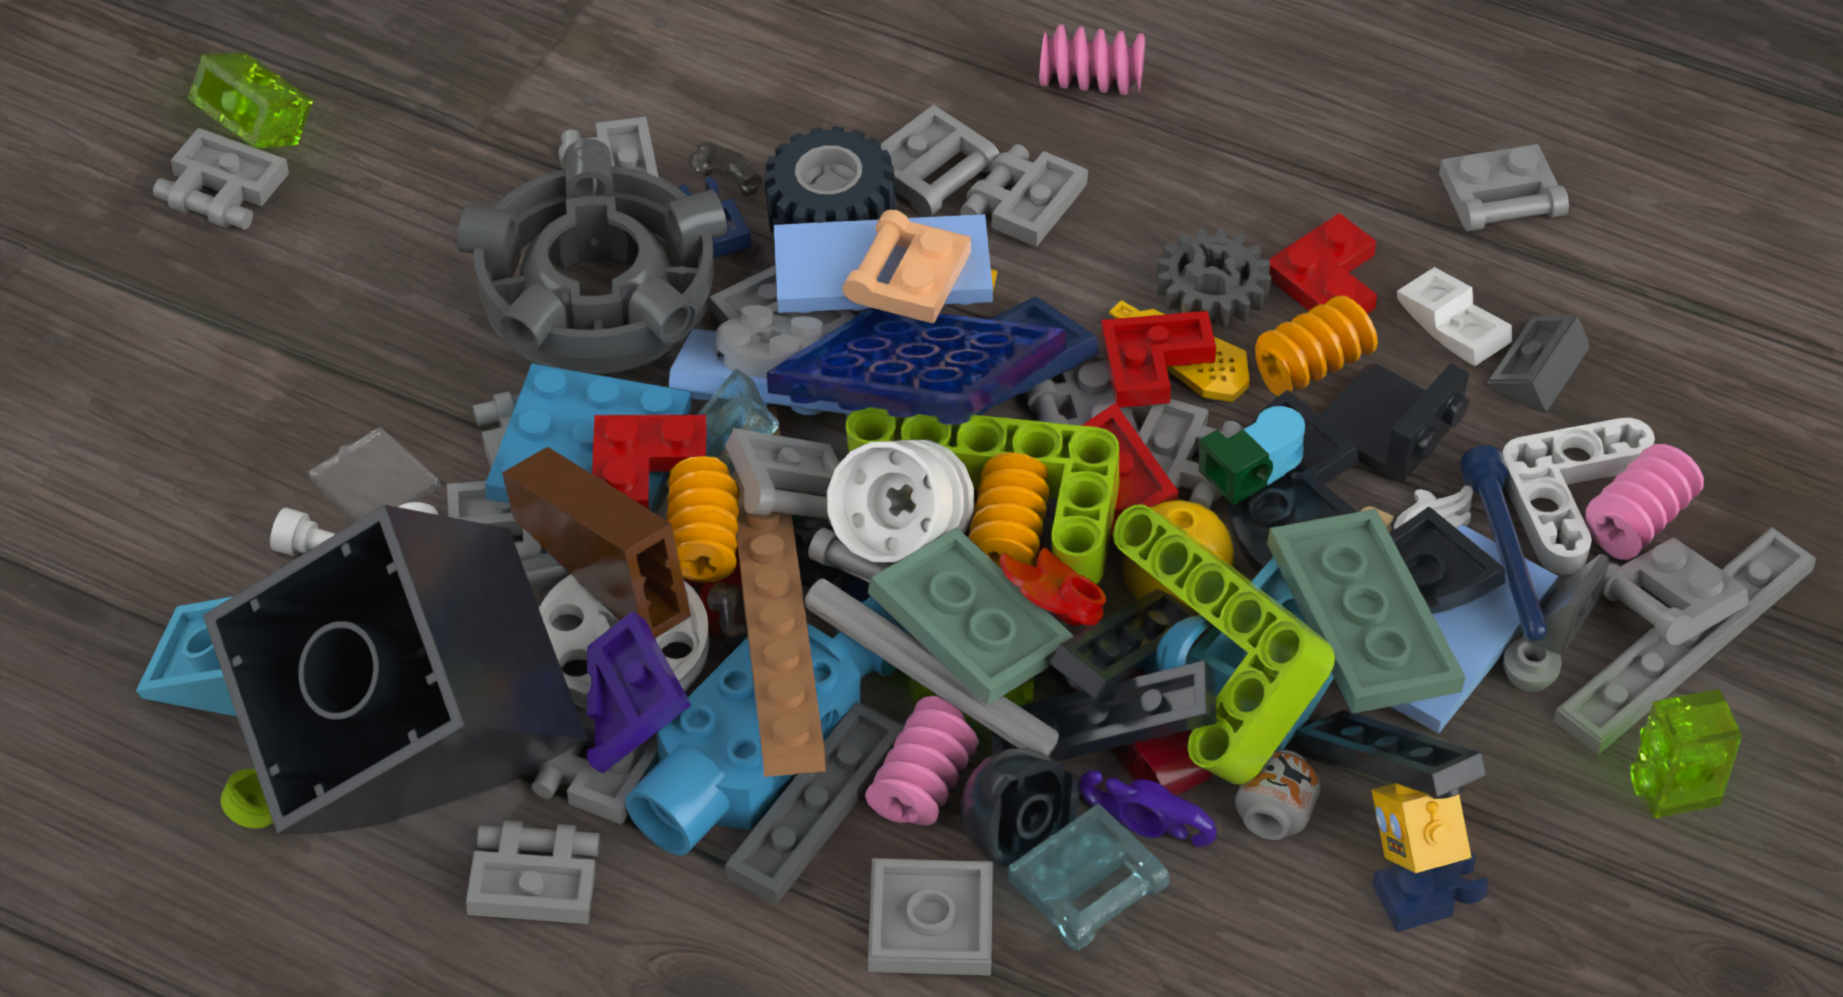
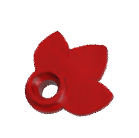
(1056, 588)

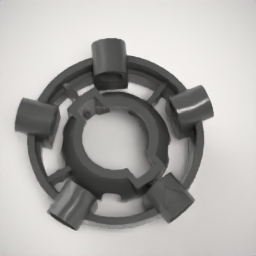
(587, 216)

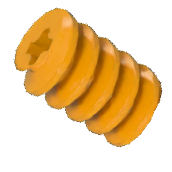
(1314, 344)
(1010, 507)
(704, 518)

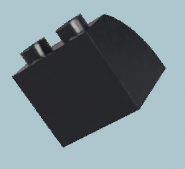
(392, 672)

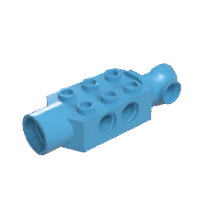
(712, 750)

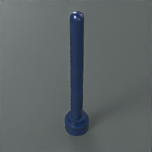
(1486, 473)

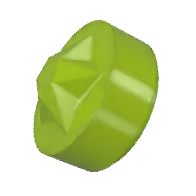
(245, 801)

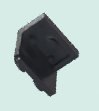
(1395, 419)

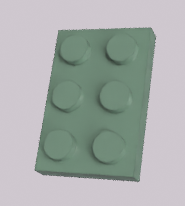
(969, 615)

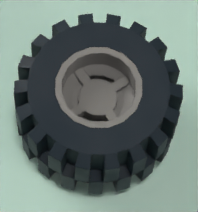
(828, 179)

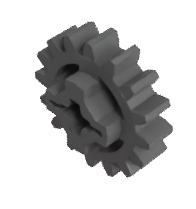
(1213, 276)

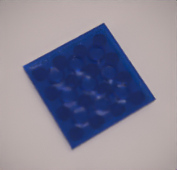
(917, 365)

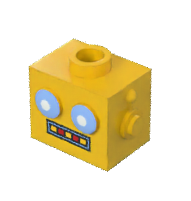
(1420, 829)

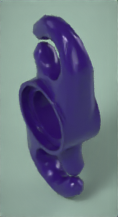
(1168, 810)

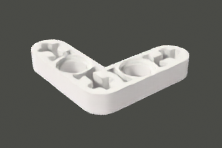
(1553, 474)

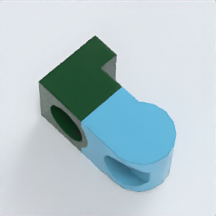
(1254, 455)

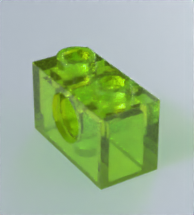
(250, 99)
(1686, 753)

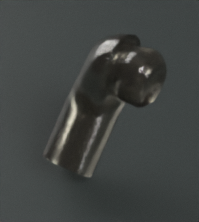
(729, 604)

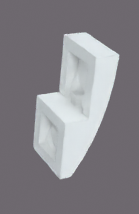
(1448, 314)

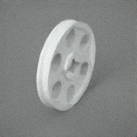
(576, 600)

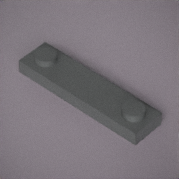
(813, 806)

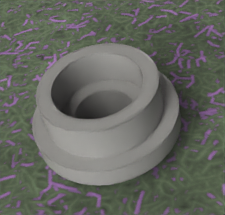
(1527, 674)

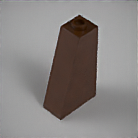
(600, 538)

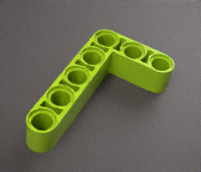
(1078, 460)
(1284, 655)

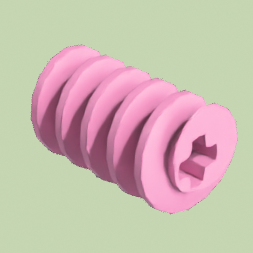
(1092, 60)
(1643, 500)
(923, 764)

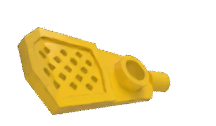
(1219, 380)

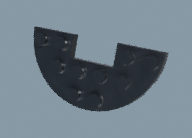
(1439, 557)

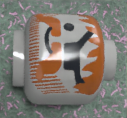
(1279, 797)

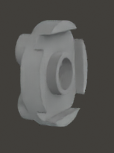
(763, 340)

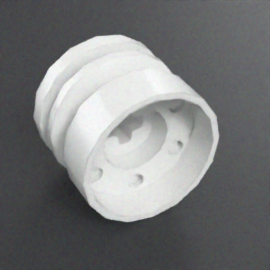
(872, 504)

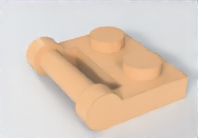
(923, 275)

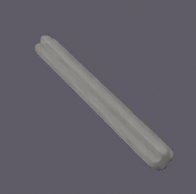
(917, 662)

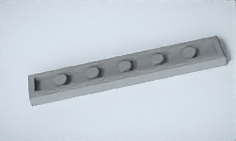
(1655, 668)

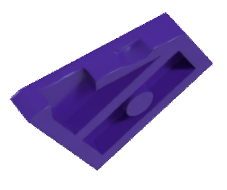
(629, 691)

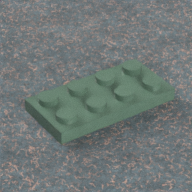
(1367, 608)

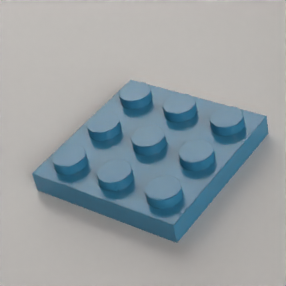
(559, 413)

